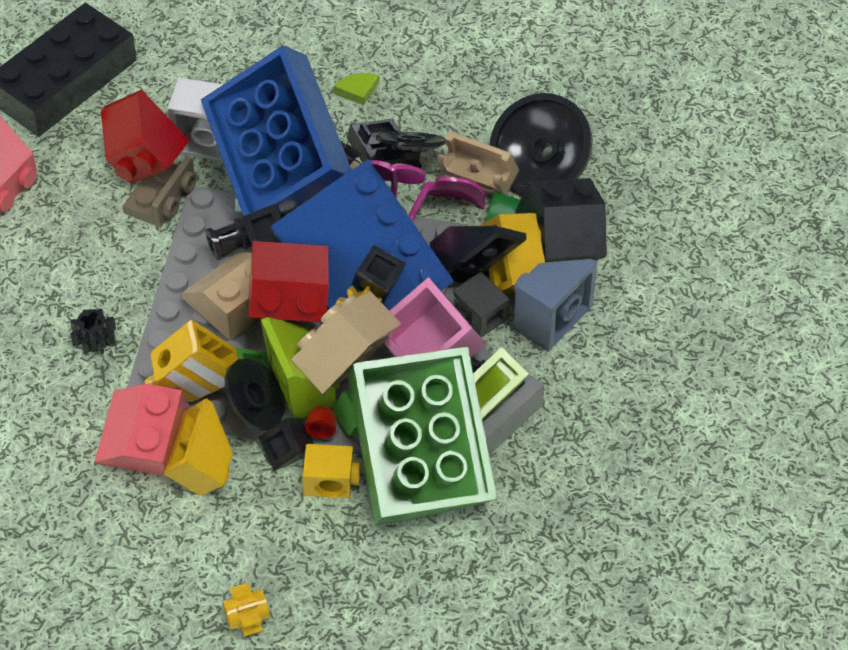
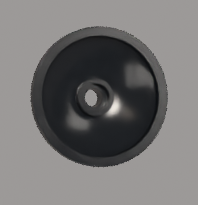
(540, 123)

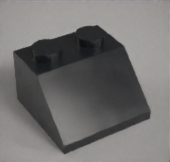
(569, 218)

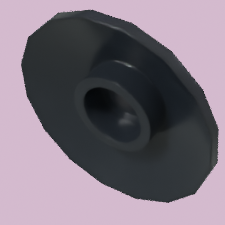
(410, 143)
(254, 394)

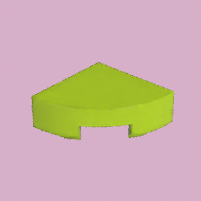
(357, 86)

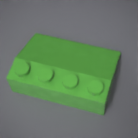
(421, 435)

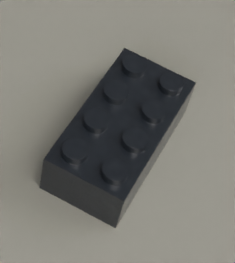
(64, 68)

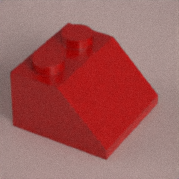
(139, 137)
(288, 281)

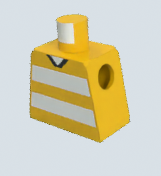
(192, 361)

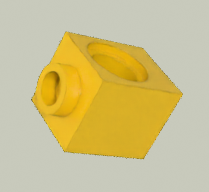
(330, 471)

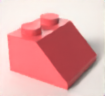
(16, 166)
(141, 428)

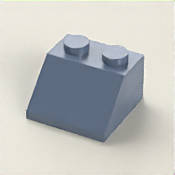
(553, 299)

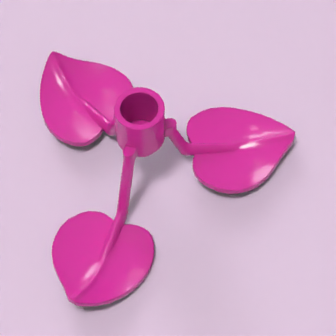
(442, 186)

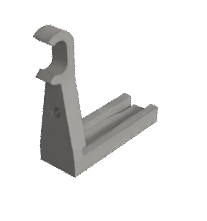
(513, 412)

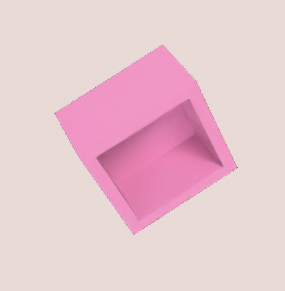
(430, 324)

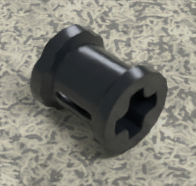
(227, 238)

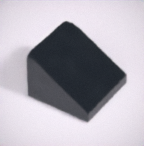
(378, 272)
(285, 442)

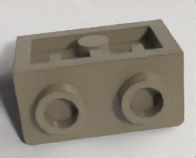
(161, 193)

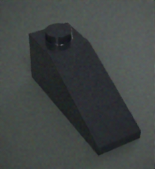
(473, 249)

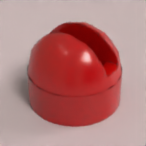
(321, 423)

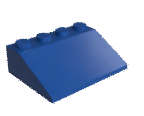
(275, 133)
(351, 219)

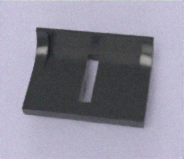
(363, 138)

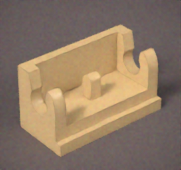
(478, 162)

